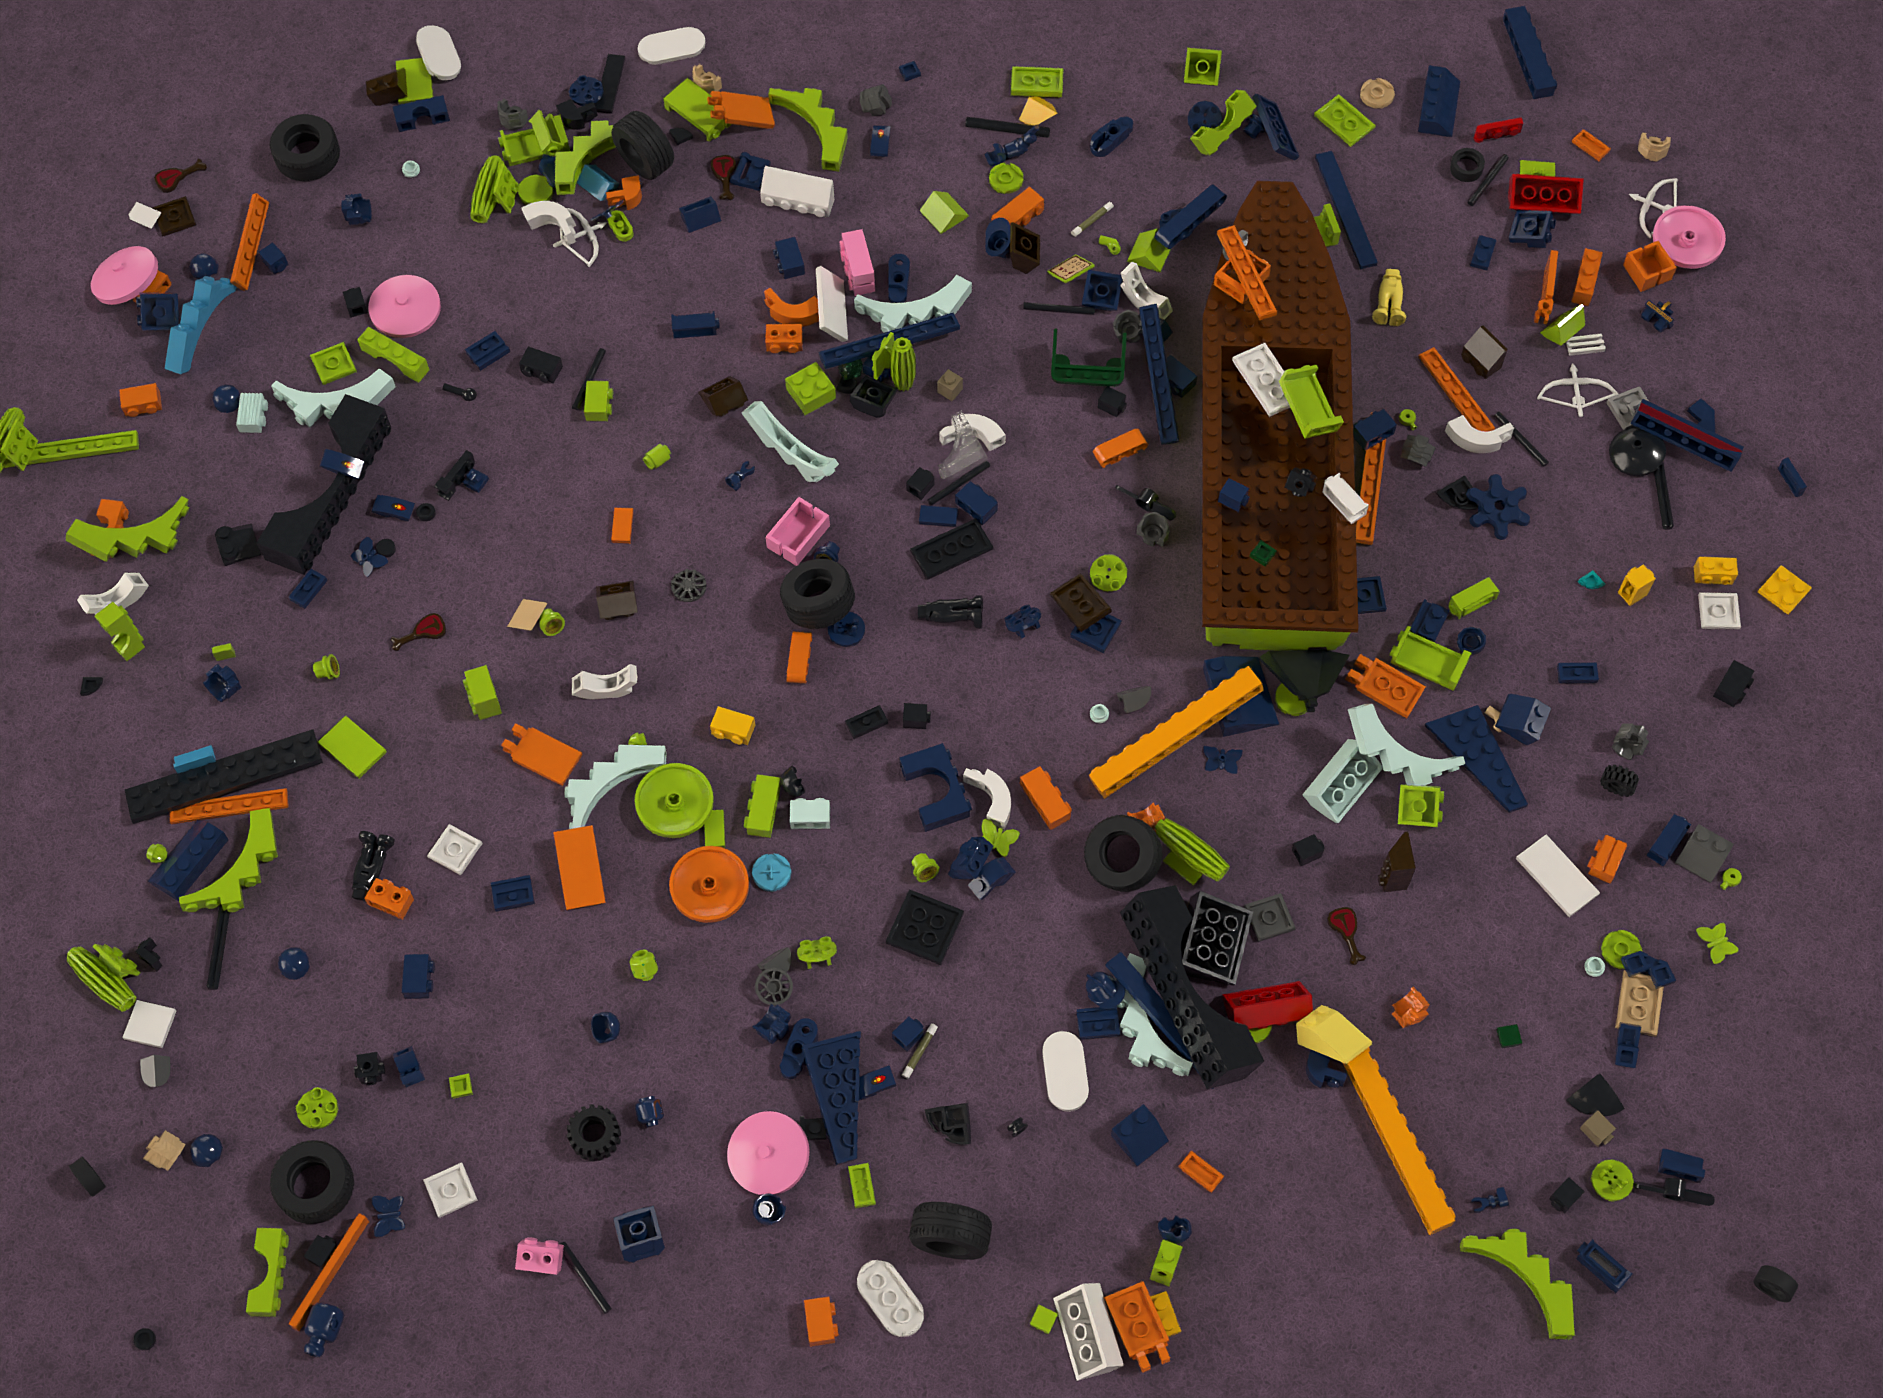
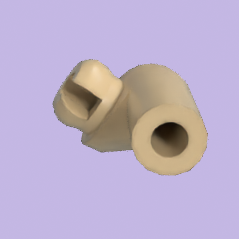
(1494, 714)

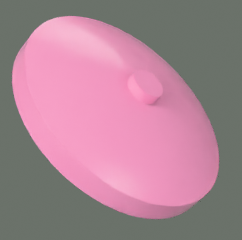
(1690, 236)
(124, 275)
(404, 306)
(768, 1153)

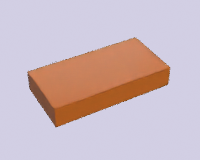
(1591, 145)
(622, 525)
(1201, 1171)

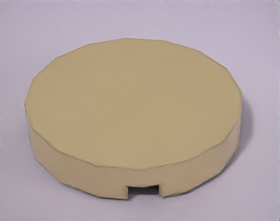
(1377, 93)

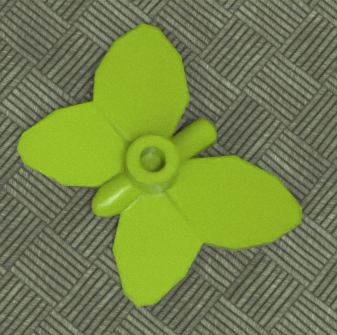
(998, 839)
(1717, 939)

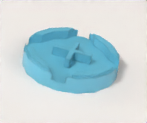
(771, 872)

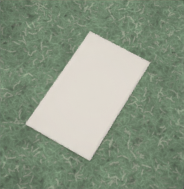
(144, 215)

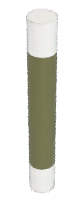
(1092, 219)
(919, 1051)

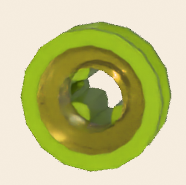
(551, 622)
(327, 667)
(924, 868)

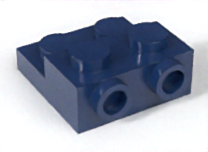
(1532, 228)
(157, 310)
(970, 858)

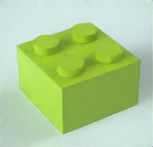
(810, 388)
(481, 692)

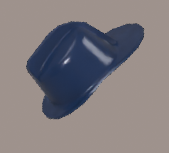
(998, 238)
(1104, 990)

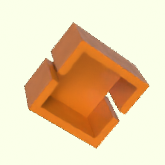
(1652, 268)

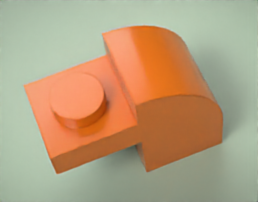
(630, 194)

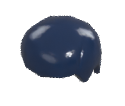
(203, 265)
(226, 398)
(1472, 637)
(293, 963)
(601, 1022)
(205, 1150)
(762, 1208)
(1181, 1233)

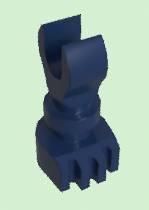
(739, 476)
(1500, 1198)

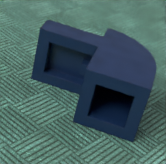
(991, 875)
(408, 1066)
(1318, 1072)

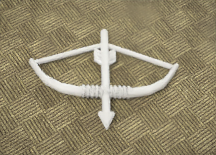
(1649, 201)
(587, 230)
(1577, 399)

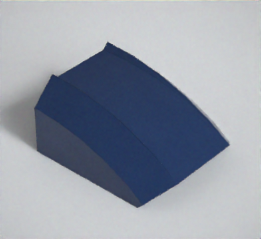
(639, 1234)

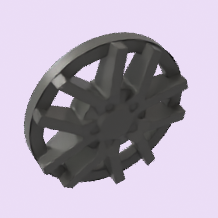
(689, 585)
(773, 986)

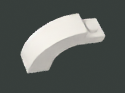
(549, 212)
(1140, 293)
(983, 428)
(1474, 440)
(124, 593)
(604, 686)
(997, 790)

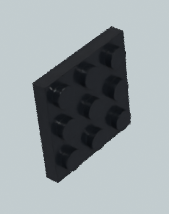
(925, 927)

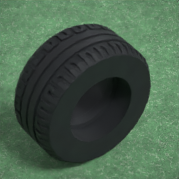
(642, 145)
(310, 164)
(822, 609)
(1098, 844)
(328, 1202)
(950, 1230)

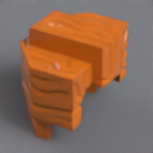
(1150, 815)
(1411, 1008)

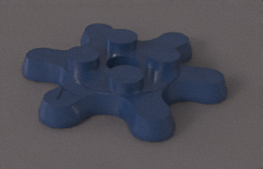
(1498, 518)

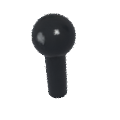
(468, 394)

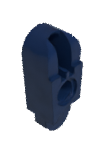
(1111, 136)
(898, 273)
(793, 1063)

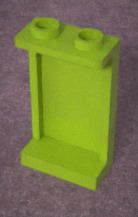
(692, 104)
(524, 146)
(1309, 402)
(1429, 659)

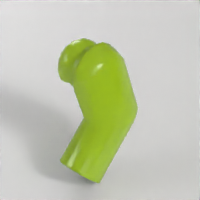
(1111, 243)

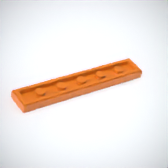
(249, 242)
(1247, 272)
(1455, 390)
(231, 806)
(329, 1271)

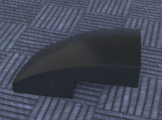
(1454, 494)
(1595, 1097)
(956, 1130)

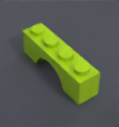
(1238, 108)
(381, 346)
(117, 622)
(264, 1298)

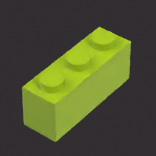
(762, 806)

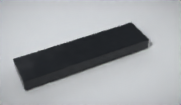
(610, 82)

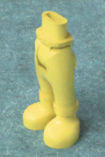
(1392, 290)

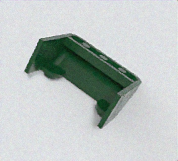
(1066, 373)

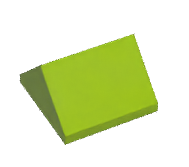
(1202, 66)
(943, 211)
(1149, 252)
(1565, 325)

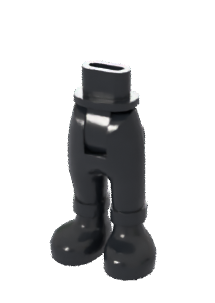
(949, 610)
(364, 873)

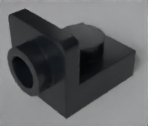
(146, 953)
(813, 1128)

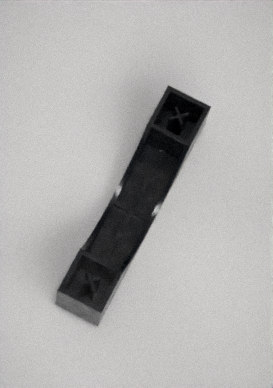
(298, 535)
(1217, 1046)

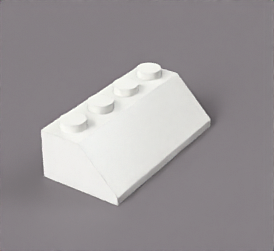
(797, 191)
(1088, 1331)

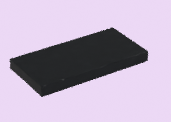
(951, 549)

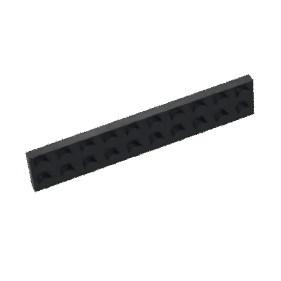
(223, 776)

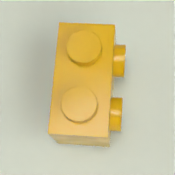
(1715, 570)
(1636, 584)
(732, 726)

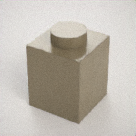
(950, 385)
(1598, 1129)

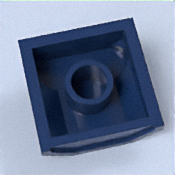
(1102, 290)

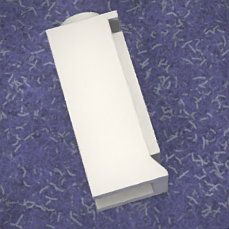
(1344, 498)

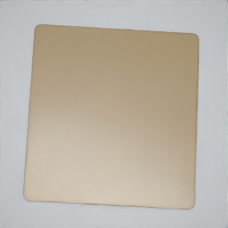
(527, 614)

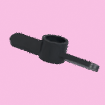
(1149, 502)
(1676, 1190)

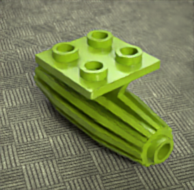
(493, 186)
(897, 357)
(15, 439)
(1189, 853)
(105, 973)

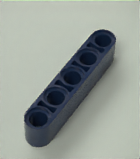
(1190, 216)

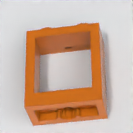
(1235, 288)

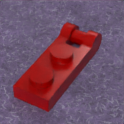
(1498, 129)

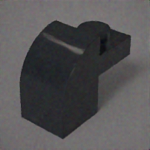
(575, 117)

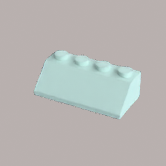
(1342, 781)

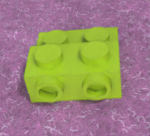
(1420, 805)

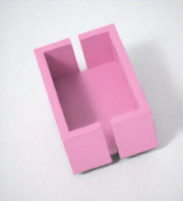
(857, 262)
(797, 531)

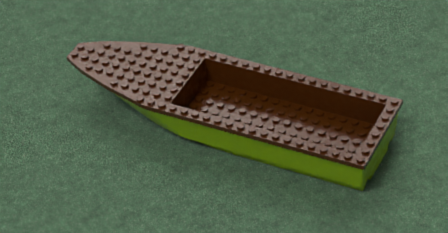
(1311, 583)

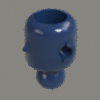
(322, 1327)

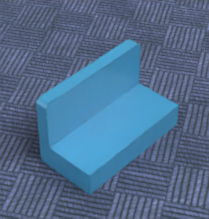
(596, 181)
(194, 759)

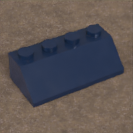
(1439, 102)
(189, 859)

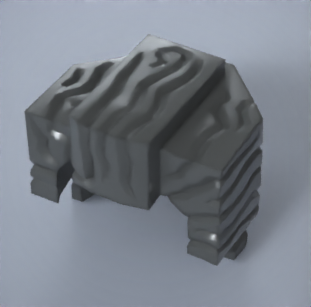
(875, 100)
(511, 117)
(1129, 323)
(1418, 449)
(1153, 529)
(1630, 740)

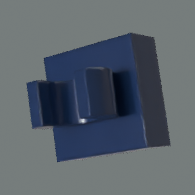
(475, 480)

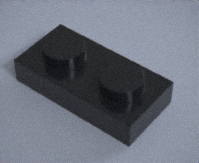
(866, 722)

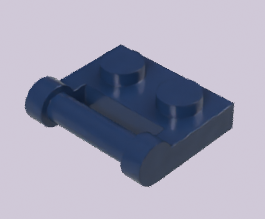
(755, 172)

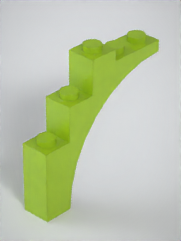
(821, 119)
(585, 149)
(133, 540)
(245, 871)
(1534, 1270)

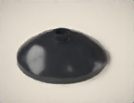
(1635, 459)

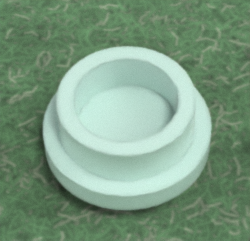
(410, 169)
(1099, 713)
(1594, 966)

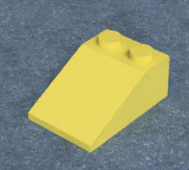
(1331, 1035)

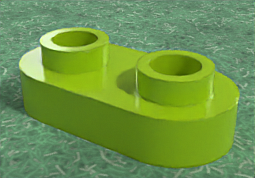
(621, 226)

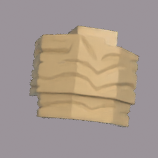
(706, 81)
(1653, 147)
(164, 1150)

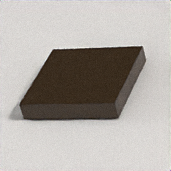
(174, 216)

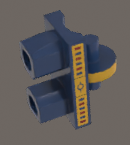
(1664, 319)

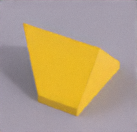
(1037, 111)

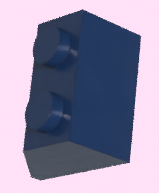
(1523, 718)
(1139, 1135)

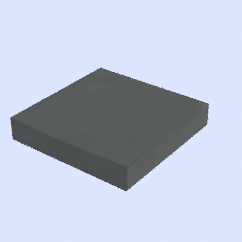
(1270, 917)

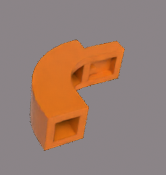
(785, 313)

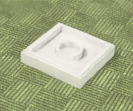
(1719, 611)
(454, 849)
(149, 1024)
(450, 1190)

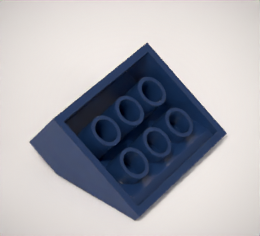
(1253, 714)

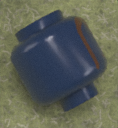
(649, 1111)

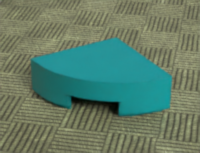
(1591, 580)

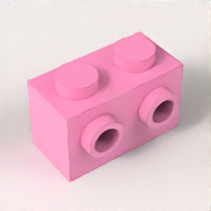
(539, 1256)

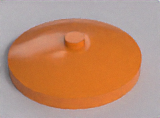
(709, 884)

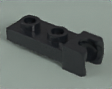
(455, 476)

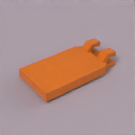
(741, 109)
(1546, 303)
(1386, 685)
(542, 754)
(1138, 1324)

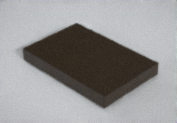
(1081, 602)

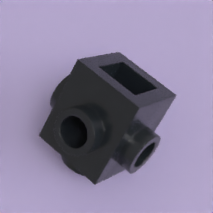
(1300, 482)
(369, 1068)

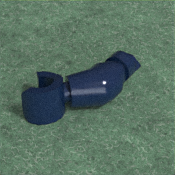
(1013, 149)

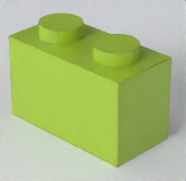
(597, 401)

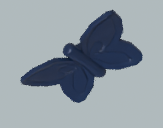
(607, 213)
(366, 557)
(1222, 760)
(390, 1215)

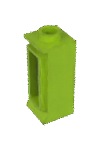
(546, 133)
(1473, 598)

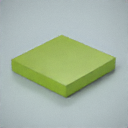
(333, 363)

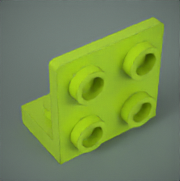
(1328, 226)

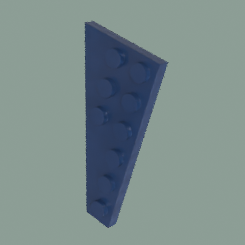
(1470, 736)
(835, 1080)

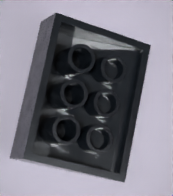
(1214, 938)

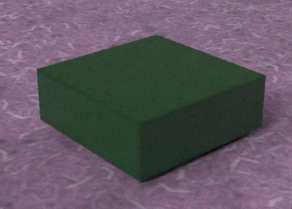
(1263, 553)
(1509, 1036)

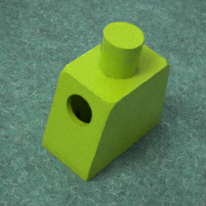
(1166, 1262)

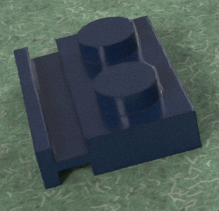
(487, 350)
(1429, 620)
(512, 893)
(1097, 1023)

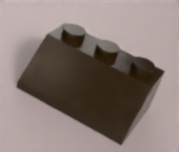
(1398, 866)

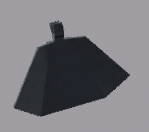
(1306, 672)

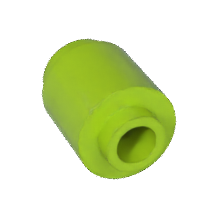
(657, 456)

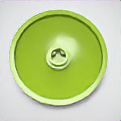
(674, 800)

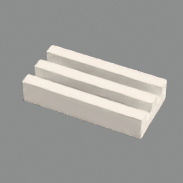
(1571, 343)

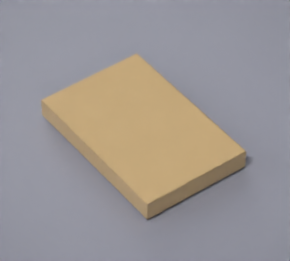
(1640, 1003)

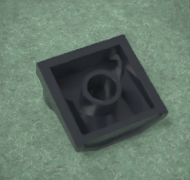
(872, 397)
(236, 543)

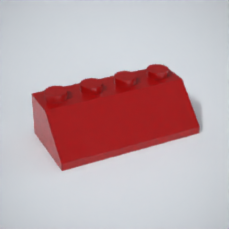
(1545, 193)
(1269, 1005)

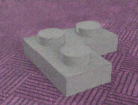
(1624, 405)

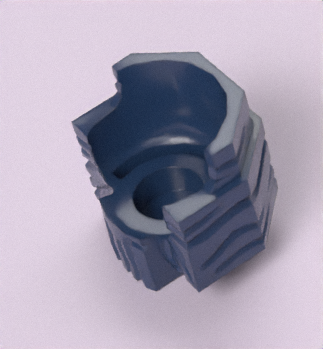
(356, 209)
(222, 682)
(773, 1024)

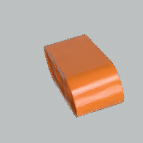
(1119, 447)
(798, 657)

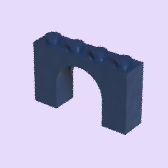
(937, 762)

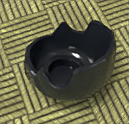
(790, 782)

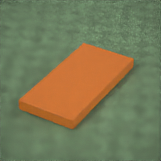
(579, 867)

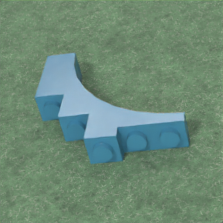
(194, 316)

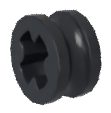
(1017, 1127)

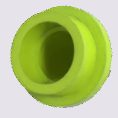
(637, 739)
(157, 853)

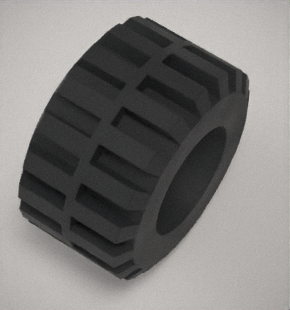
(602, 1146)

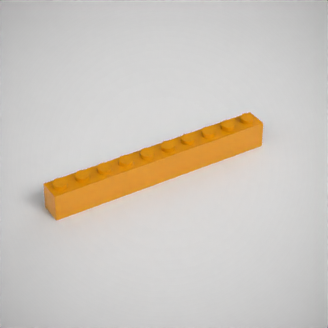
(1176, 731)
(1400, 1143)

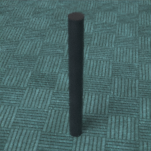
(1488, 180)
(1059, 308)
(594, 367)
(1523, 441)
(971, 474)
(585, 1278)

